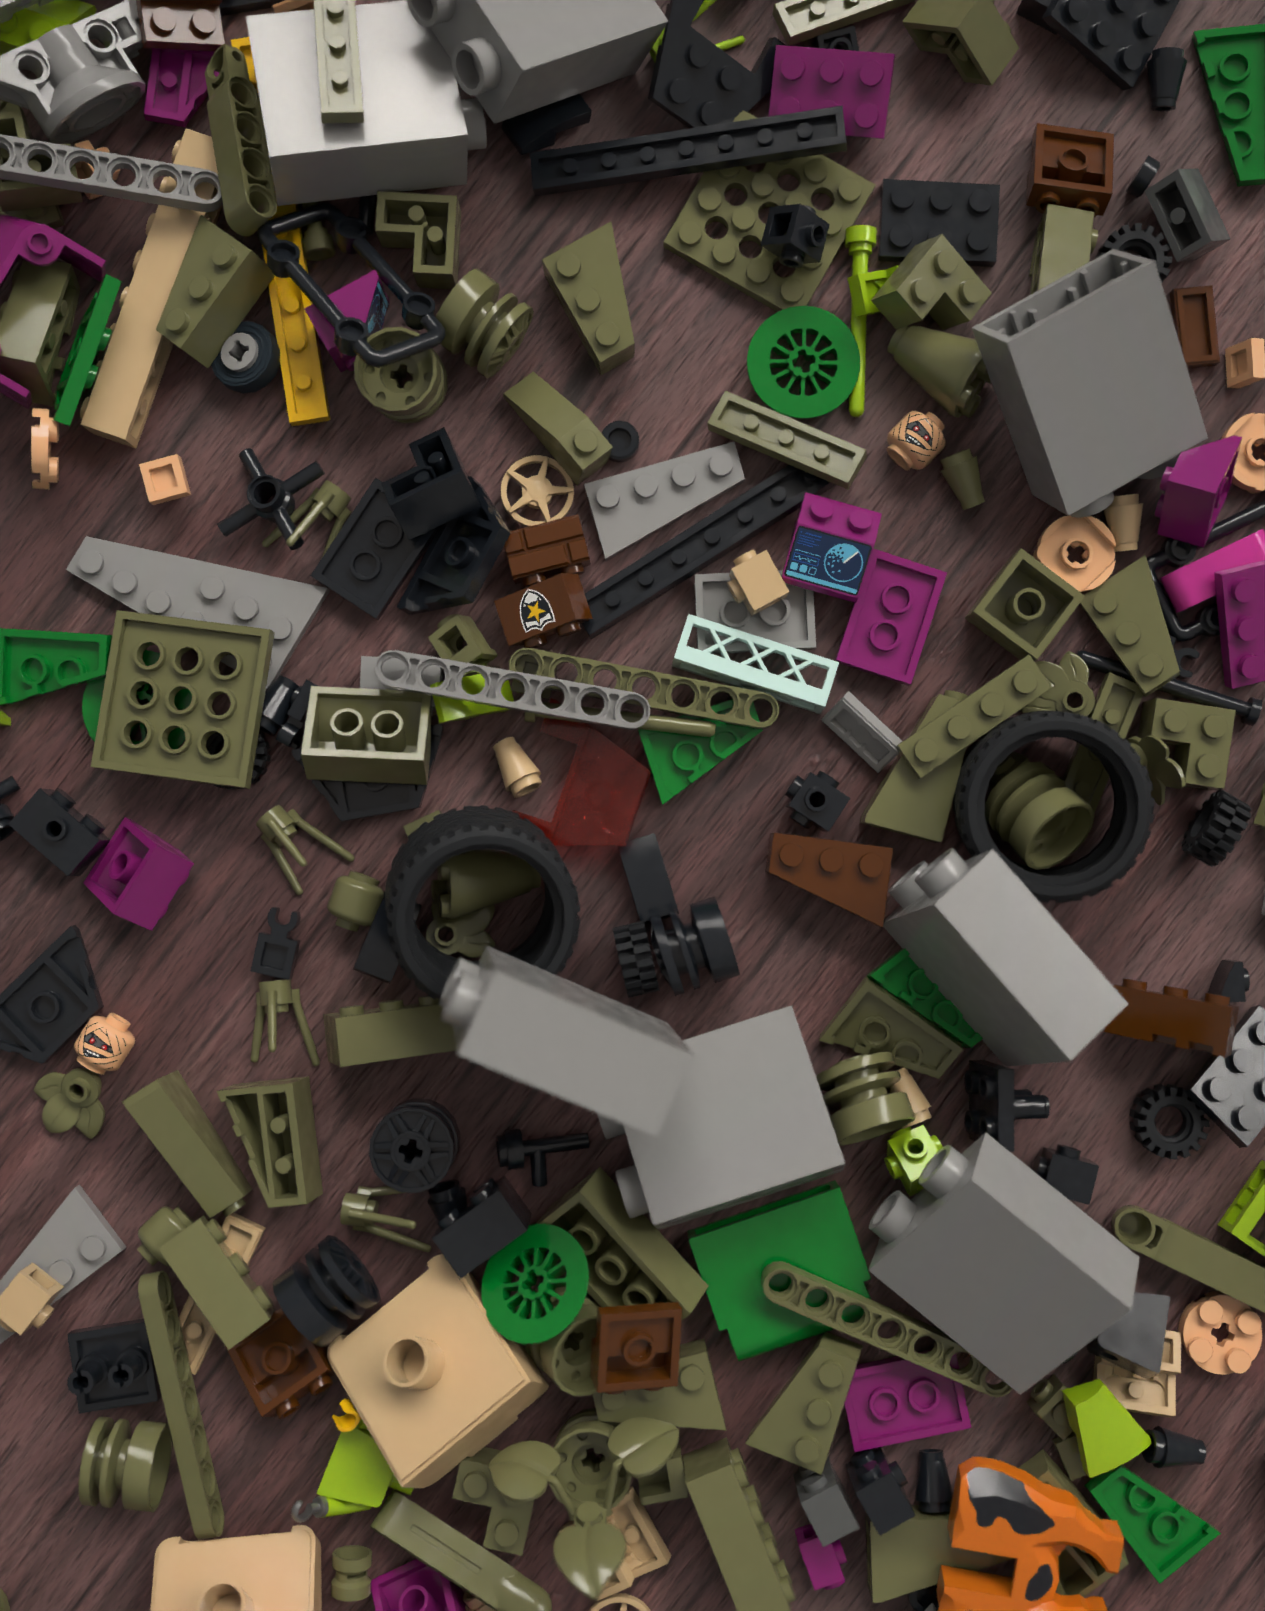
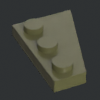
(1134, 626)
(880, 1022)

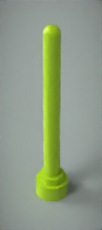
(860, 241)

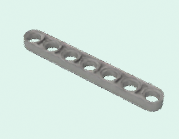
(104, 166)
(496, 677)

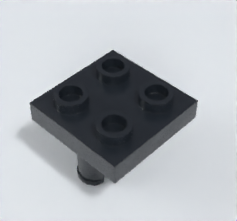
(996, 1103)
(112, 1366)

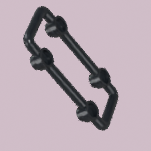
(350, 332)
(1178, 553)

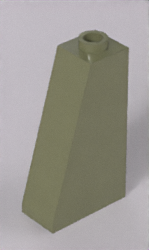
(914, 804)
(189, 1143)
(912, 1555)

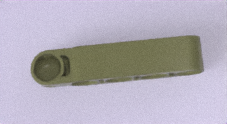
(239, 143)
(1191, 1254)
(457, 1557)

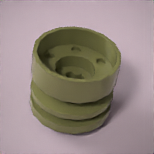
(482, 323)
(381, 388)
(1038, 815)
(866, 1107)
(568, 1354)
(125, 1464)
(582, 1474)

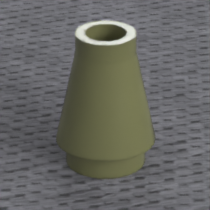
(963, 477)

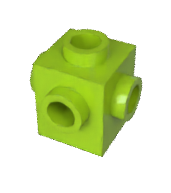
(908, 1155)

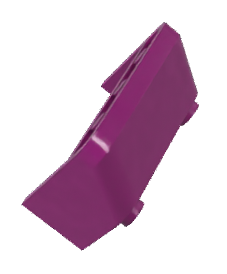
(40, 247)

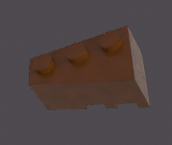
(835, 871)
(1176, 1018)

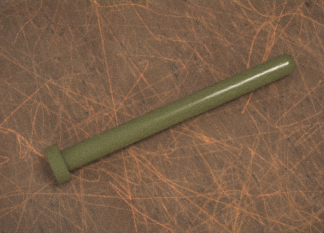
(654, 722)

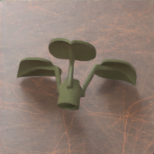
(592, 1547)

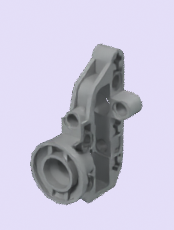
(77, 82)

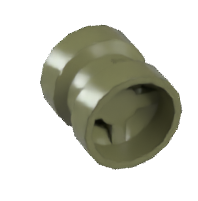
(351, 1574)

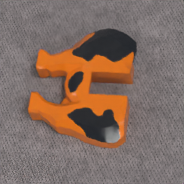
(1021, 1518)

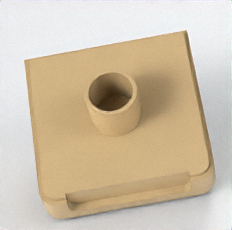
(434, 1375)
(239, 1573)

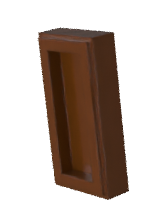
(1196, 325)

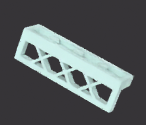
(744, 676)

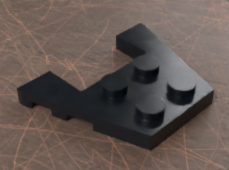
(700, 80)

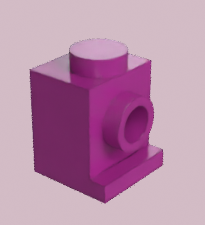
(821, 1562)

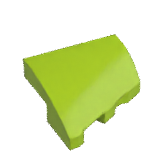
(1102, 1427)

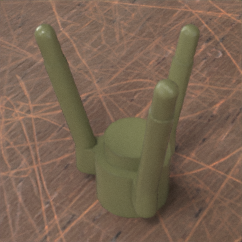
(327, 503)
(279, 830)
(274, 998)
(362, 1213)

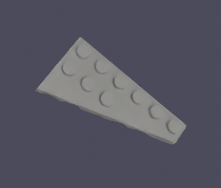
(202, 591)

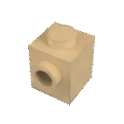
(756, 581)
(28, 1300)

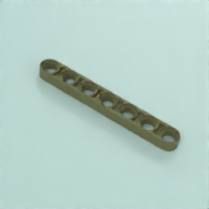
(663, 684)
(867, 1327)
(181, 1404)

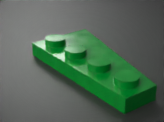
(1235, 80)

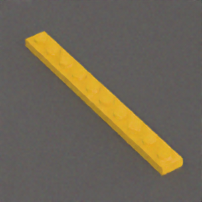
(294, 330)

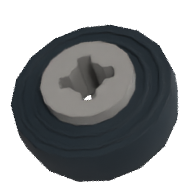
(259, 359)

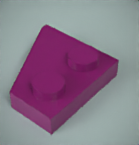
(176, 85)

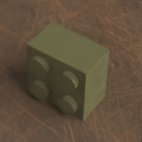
(1024, 606)

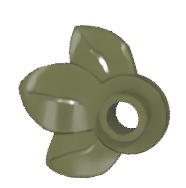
(1065, 679)
(1160, 767)
(467, 932)
(68, 1105)

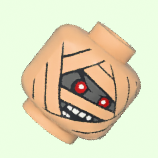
(916, 440)
(104, 1043)

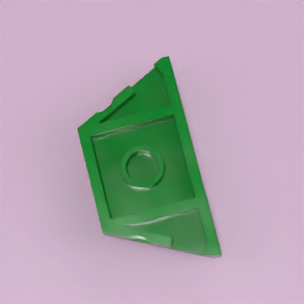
(89, 340)

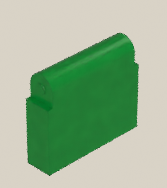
(800, 1229)

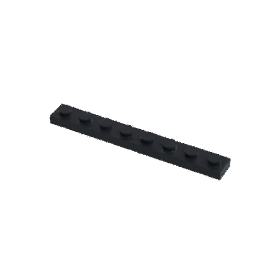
(689, 151)
(699, 546)

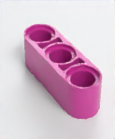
(1197, 580)

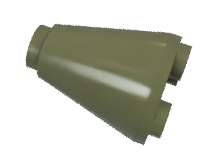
(943, 365)
(480, 881)

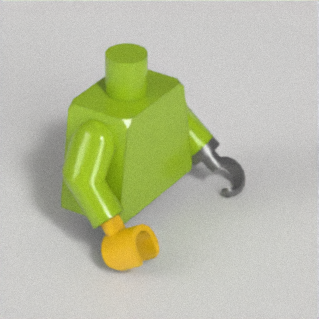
(355, 1474)

